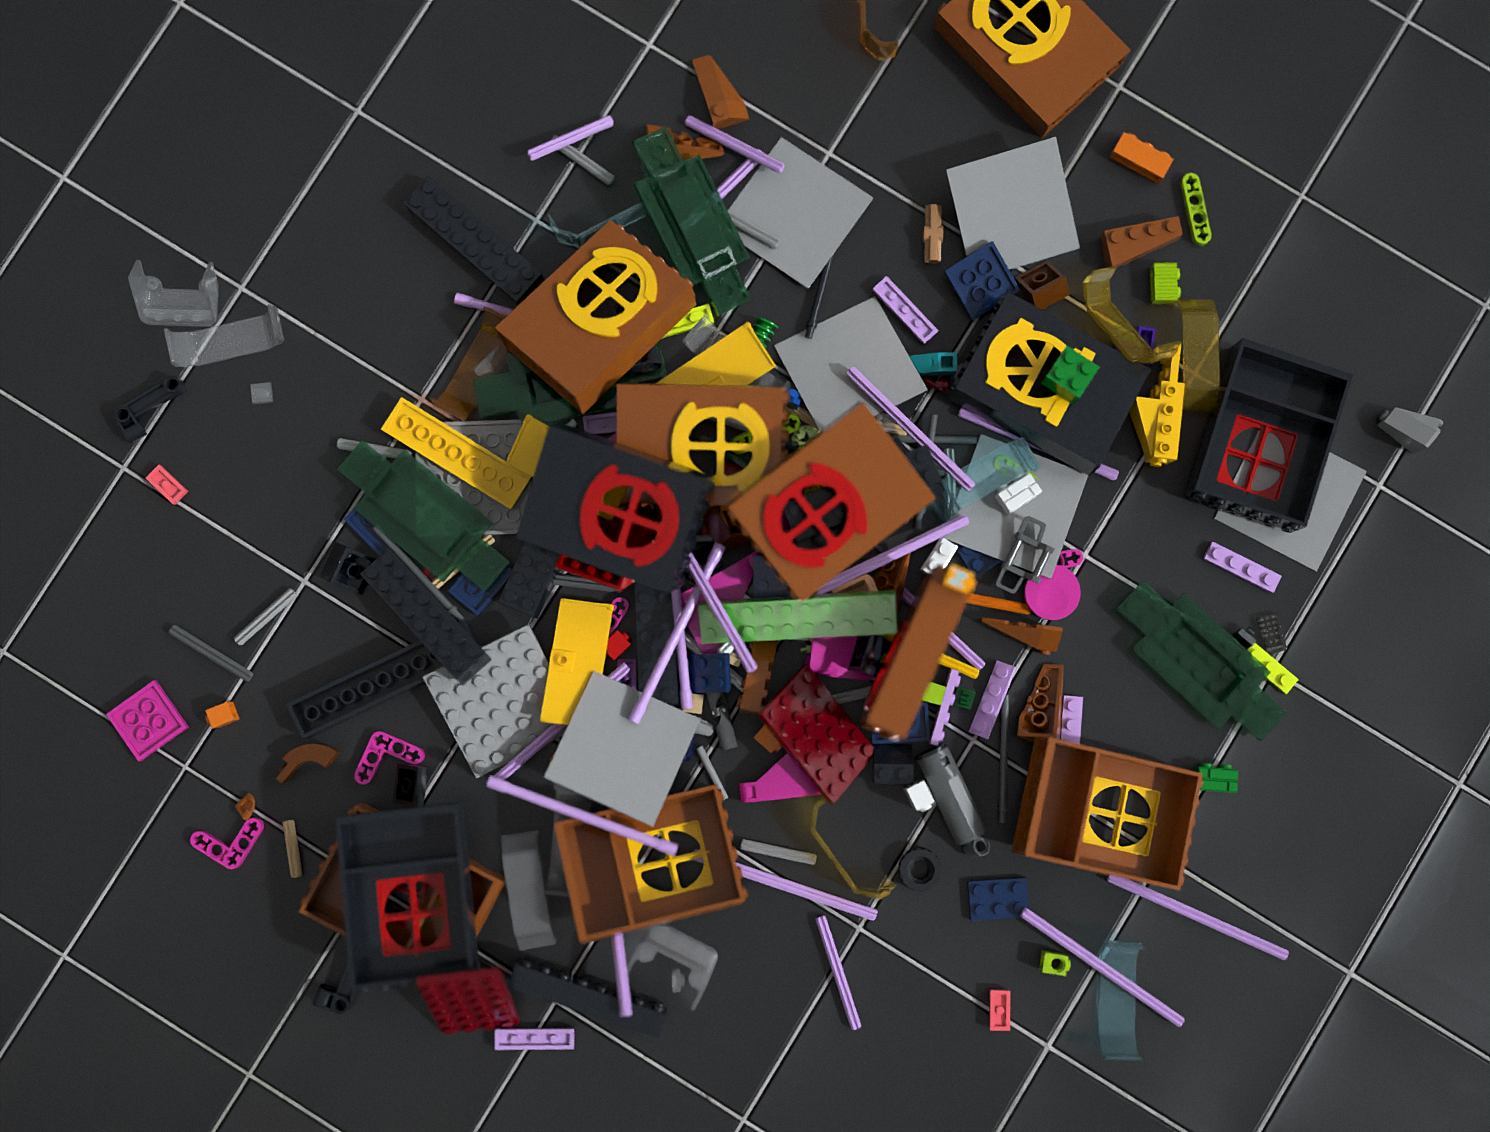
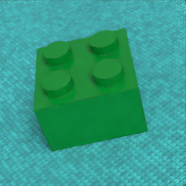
(1070, 375)

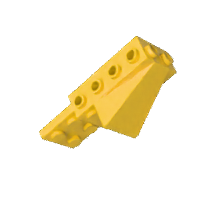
(1159, 415)

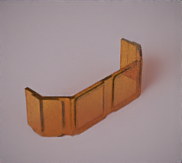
(872, 44)
(460, 396)

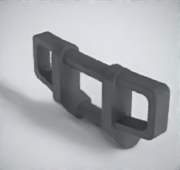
(1019, 538)

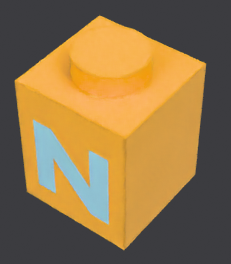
(959, 580)

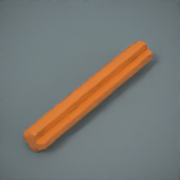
(997, 603)

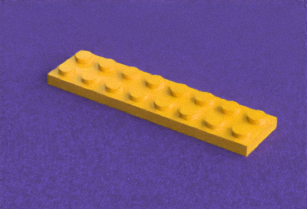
(456, 453)

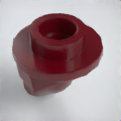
(941, 385)

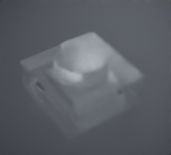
(261, 393)
(677, 980)

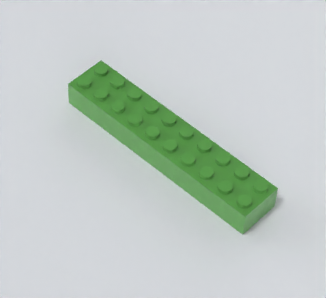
(813, 618)

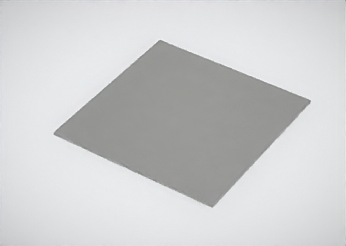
(1015, 202)
(803, 207)
(850, 339)
(1331, 503)
(993, 530)
(618, 759)

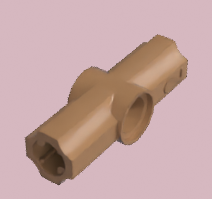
(932, 234)

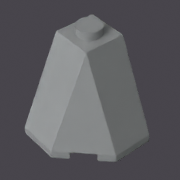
(1410, 428)

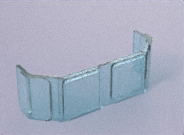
(624, 218)
(988, 475)
(1117, 1004)

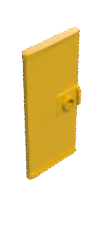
(731, 361)
(527, 451)
(575, 655)

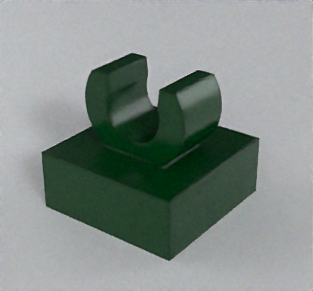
(964, 697)

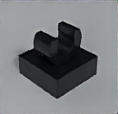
(1245, 637)

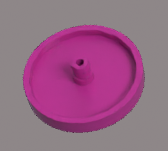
(1055, 596)

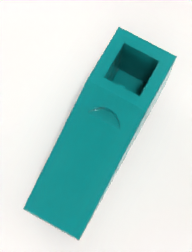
(935, 364)

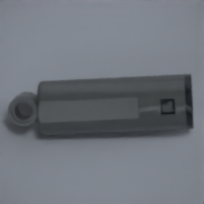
(954, 799)

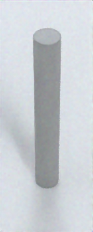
(710, 770)

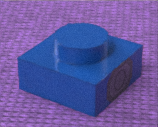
(794, 400)

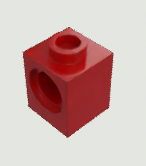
(618, 644)

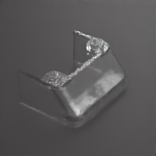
(175, 306)
(682, 949)

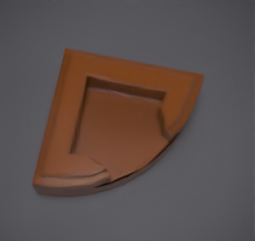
(246, 806)

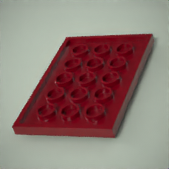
(817, 733)
(469, 1000)

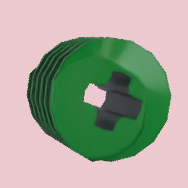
(764, 328)

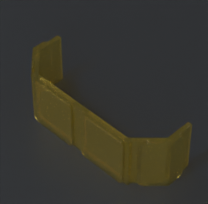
(1099, 305)
(1200, 354)
(880, 893)

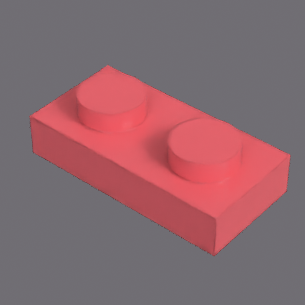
(167, 484)
(999, 1009)

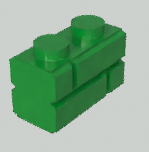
(1218, 779)

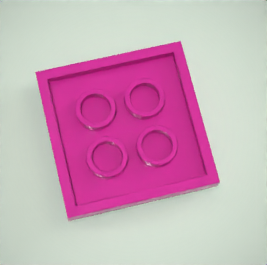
(147, 720)

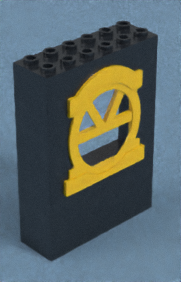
(1069, 432)

